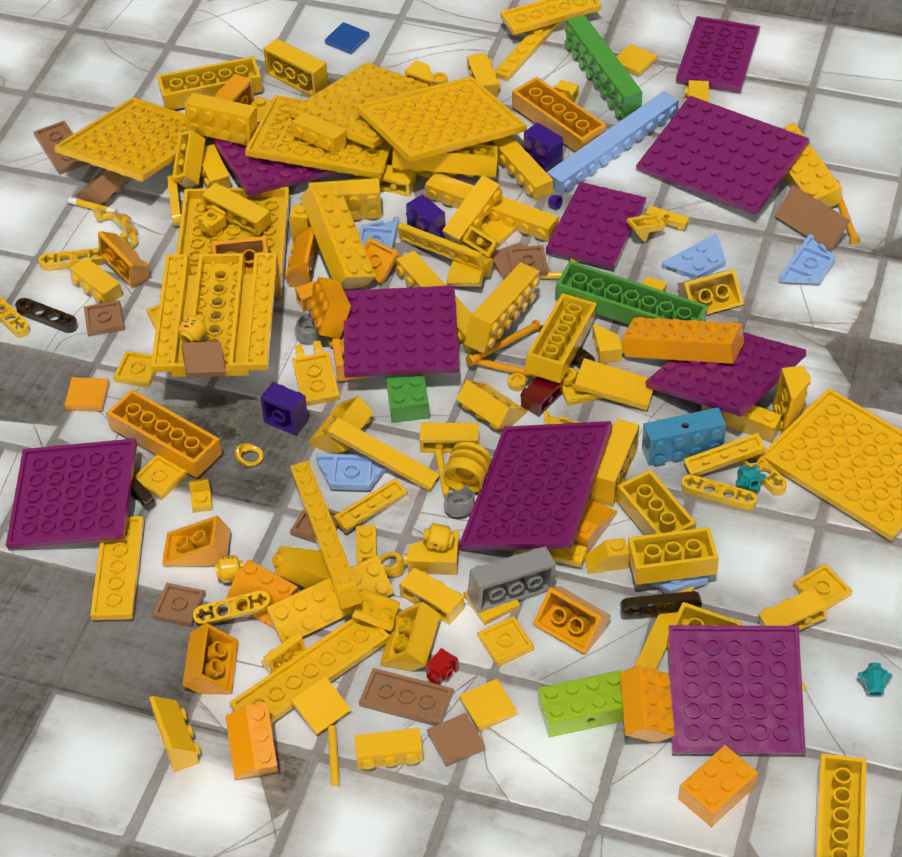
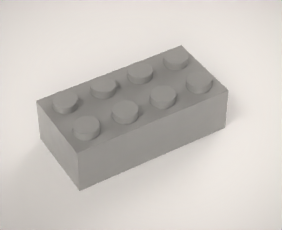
(511, 579)

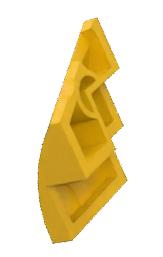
(466, 276)

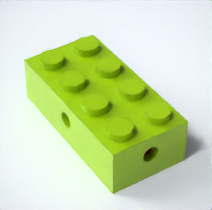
(581, 703)

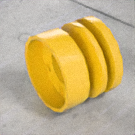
(467, 466)

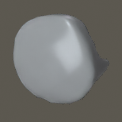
(306, 331)
(459, 502)

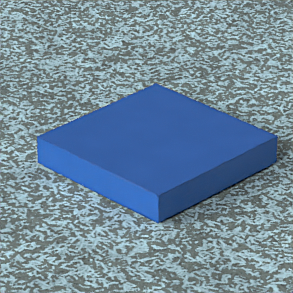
(347, 38)

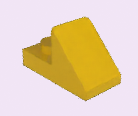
(644, 224)
(200, 495)

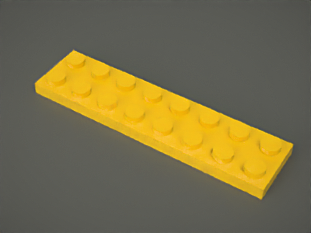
(326, 657)

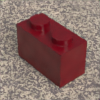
(540, 395)

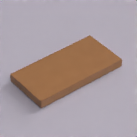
(48, 138)
(812, 217)
(406, 697)

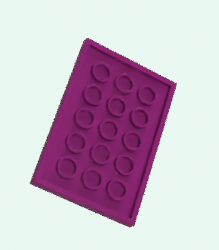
(718, 53)
(595, 225)

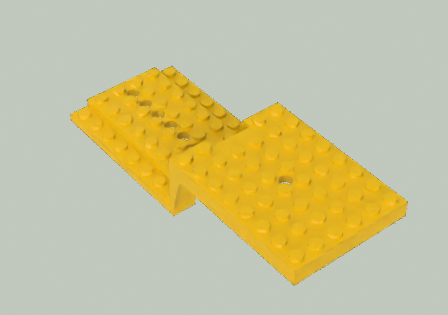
(246, 299)

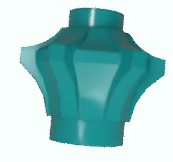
(749, 477)
(875, 679)

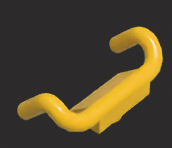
(121, 221)

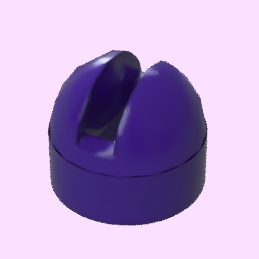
(555, 201)

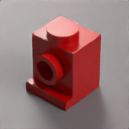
(441, 667)

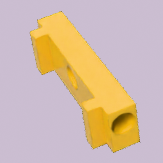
(670, 218)

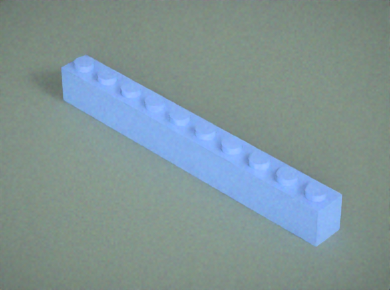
(613, 142)

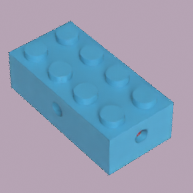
(682, 436)

